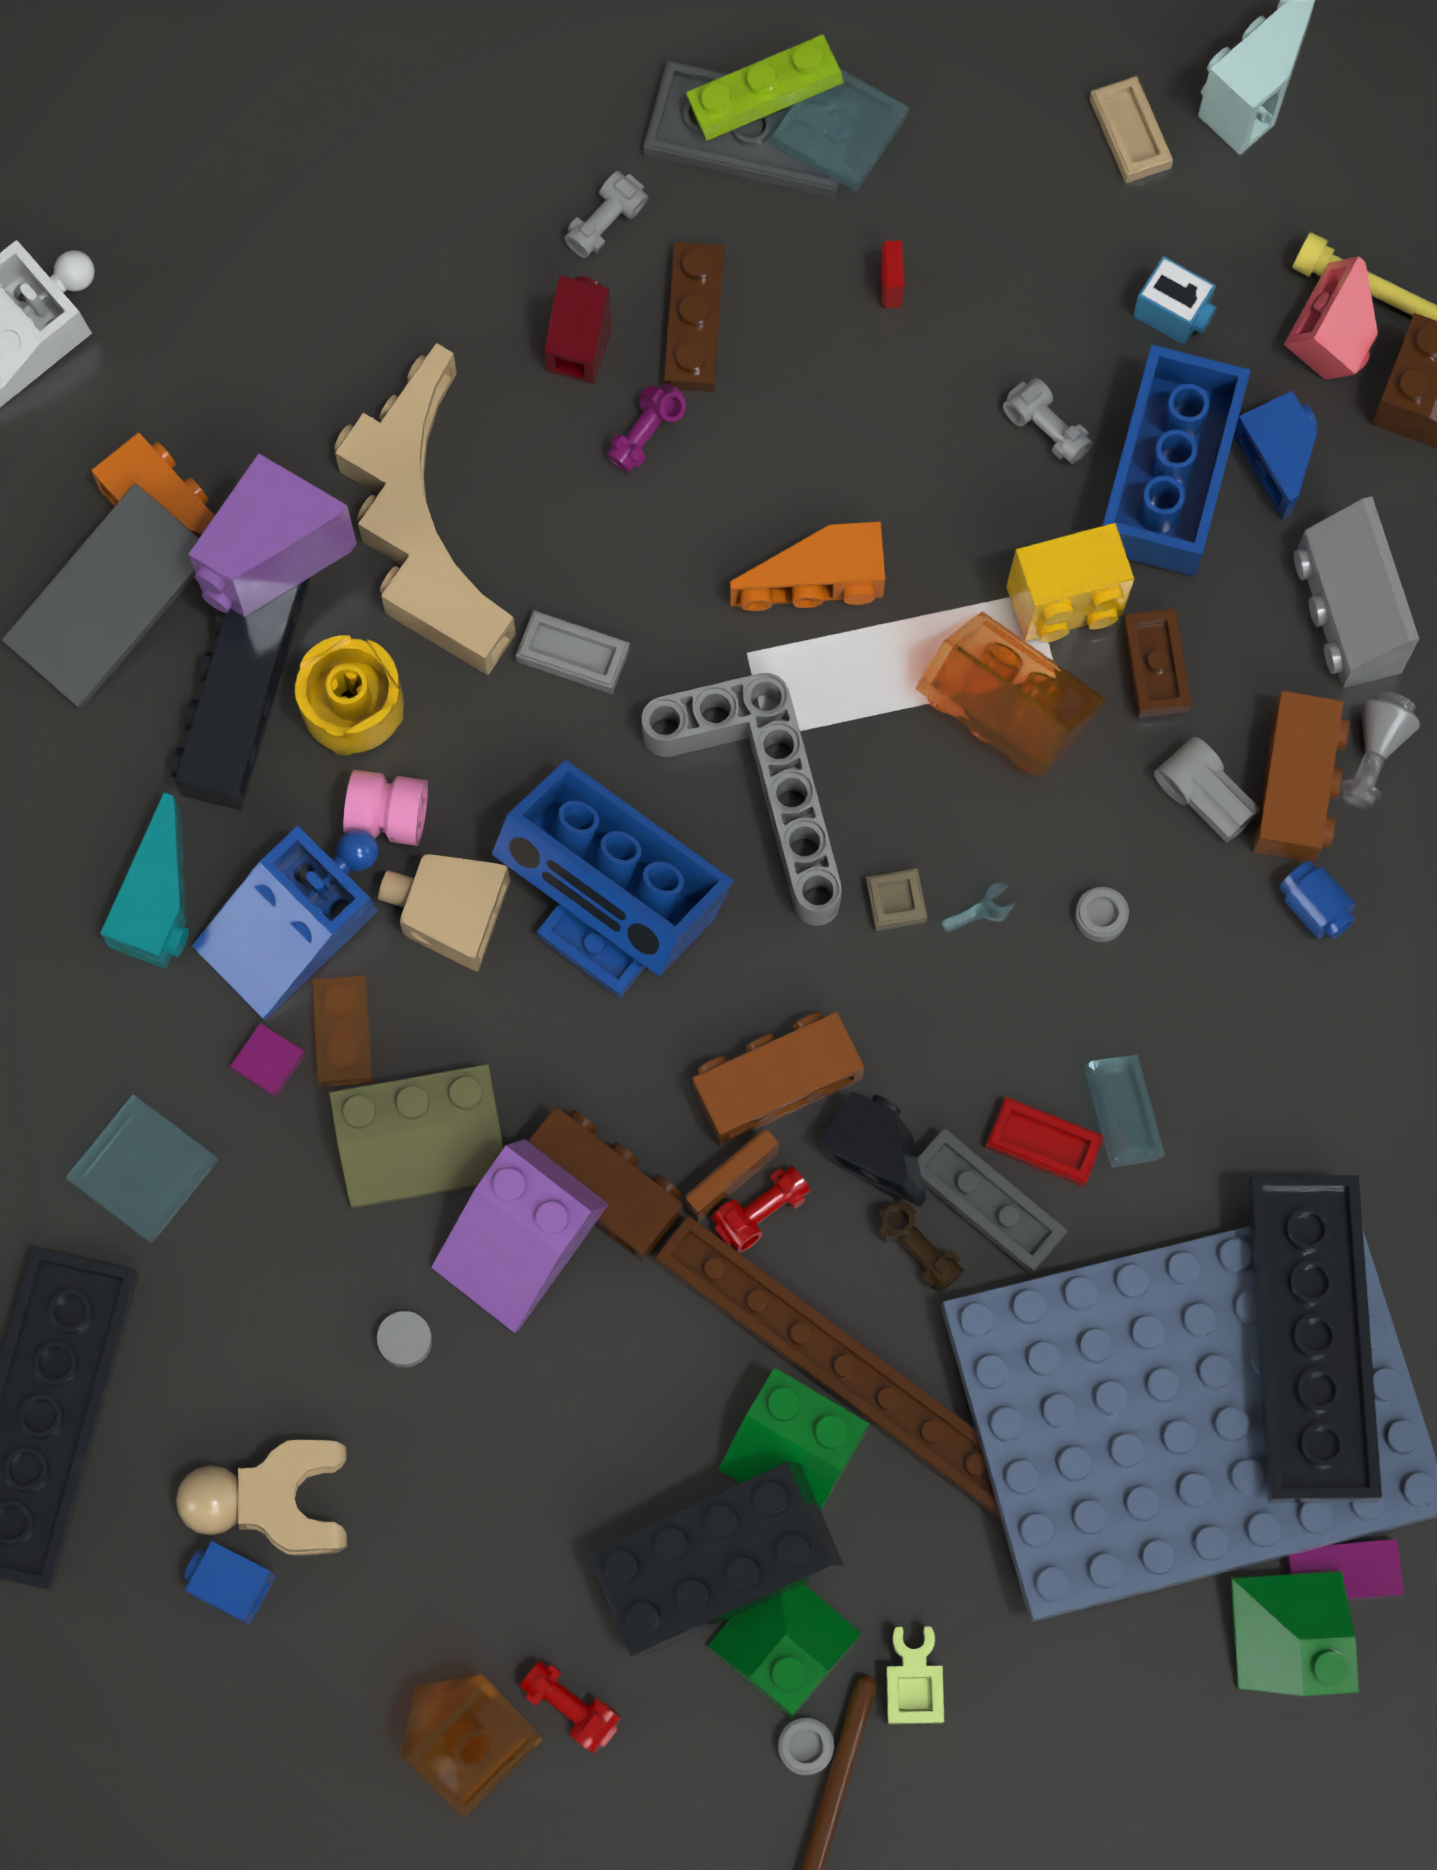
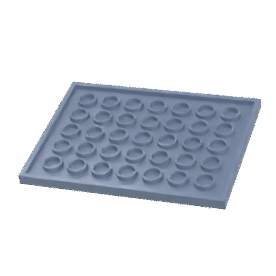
(1133, 1425)

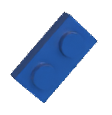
(590, 951)

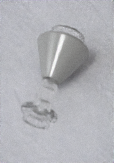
(1385, 726)

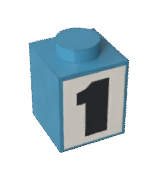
(1175, 301)

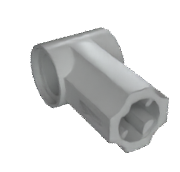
(1197, 778)

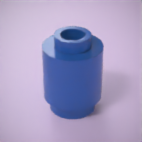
(1318, 901)

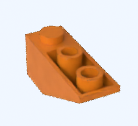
(153, 471)
(826, 566)

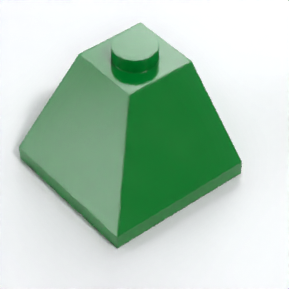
(1294, 1634)
(786, 1646)

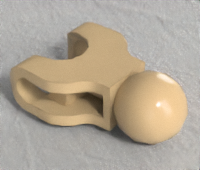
(264, 1498)

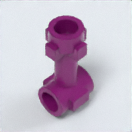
(657, 405)

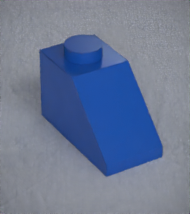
(1278, 447)

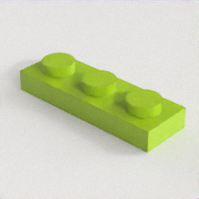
(765, 87)

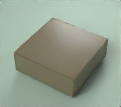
(896, 899)

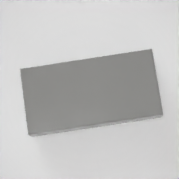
(572, 652)

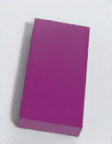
(1367, 1567)

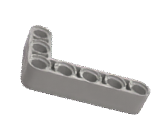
(774, 774)

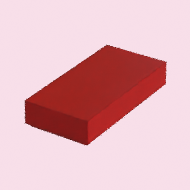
(1044, 1142)

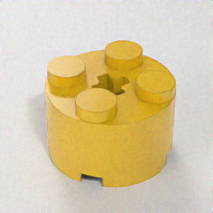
(369, 675)

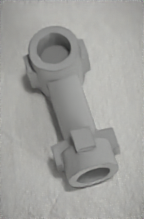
(622, 196)
(1030, 403)

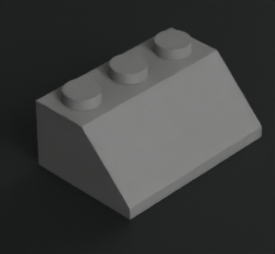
(1356, 595)

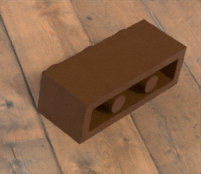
(639, 1207)

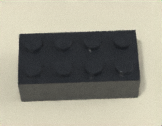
(715, 1559)

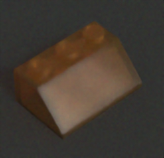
(1009, 694)

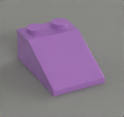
(517, 1233)

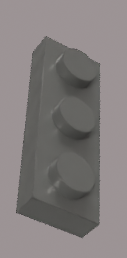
(989, 1201)

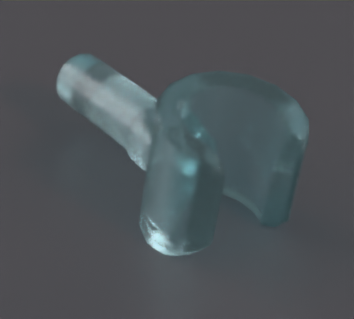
(985, 908)

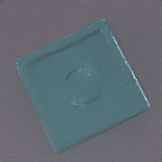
(842, 130)
(142, 1168)

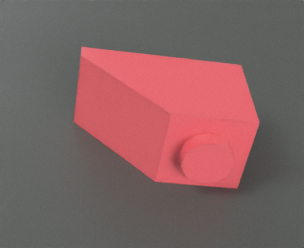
(1336, 322)

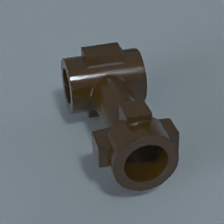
(898, 1226)

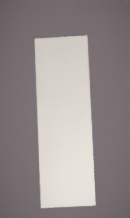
(868, 667)

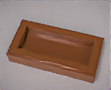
(732, 1175)

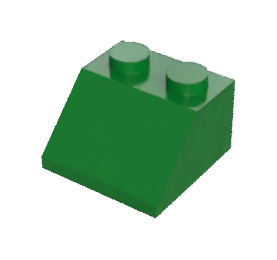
(795, 1427)

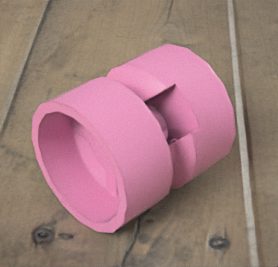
(386, 807)

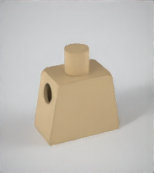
(449, 905)

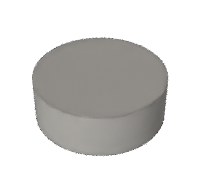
(1101, 914)
(404, 1339)
(806, 1746)

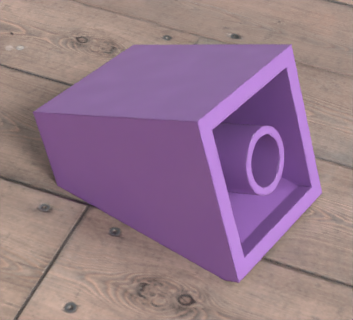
(268, 539)

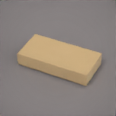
(1131, 129)

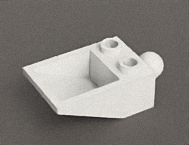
(44, 326)

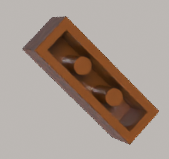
(1300, 777)
(777, 1076)

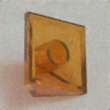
(465, 1739)

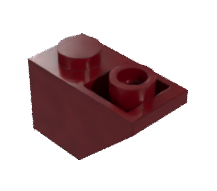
(578, 328)

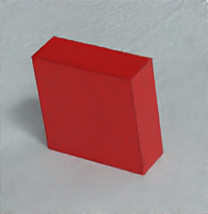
(892, 274)

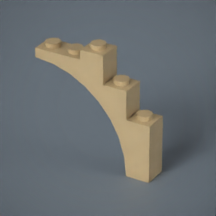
(428, 589)

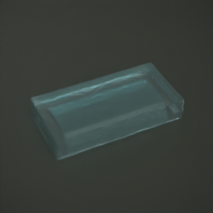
(1124, 1111)

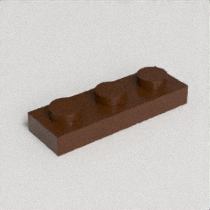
(694, 316)

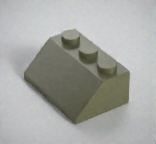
(417, 1135)

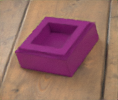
(268, 1060)

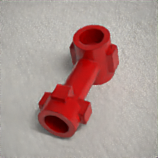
(739, 1226)
(593, 1723)

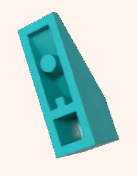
(151, 905)

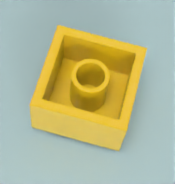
(1070, 583)

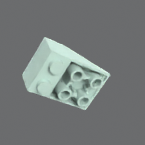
(1252, 78)

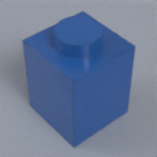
(228, 1582)

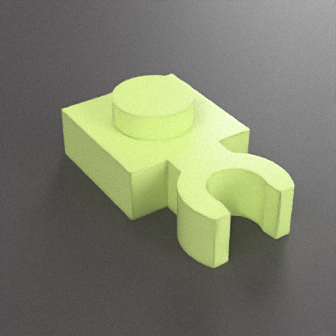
(914, 1688)

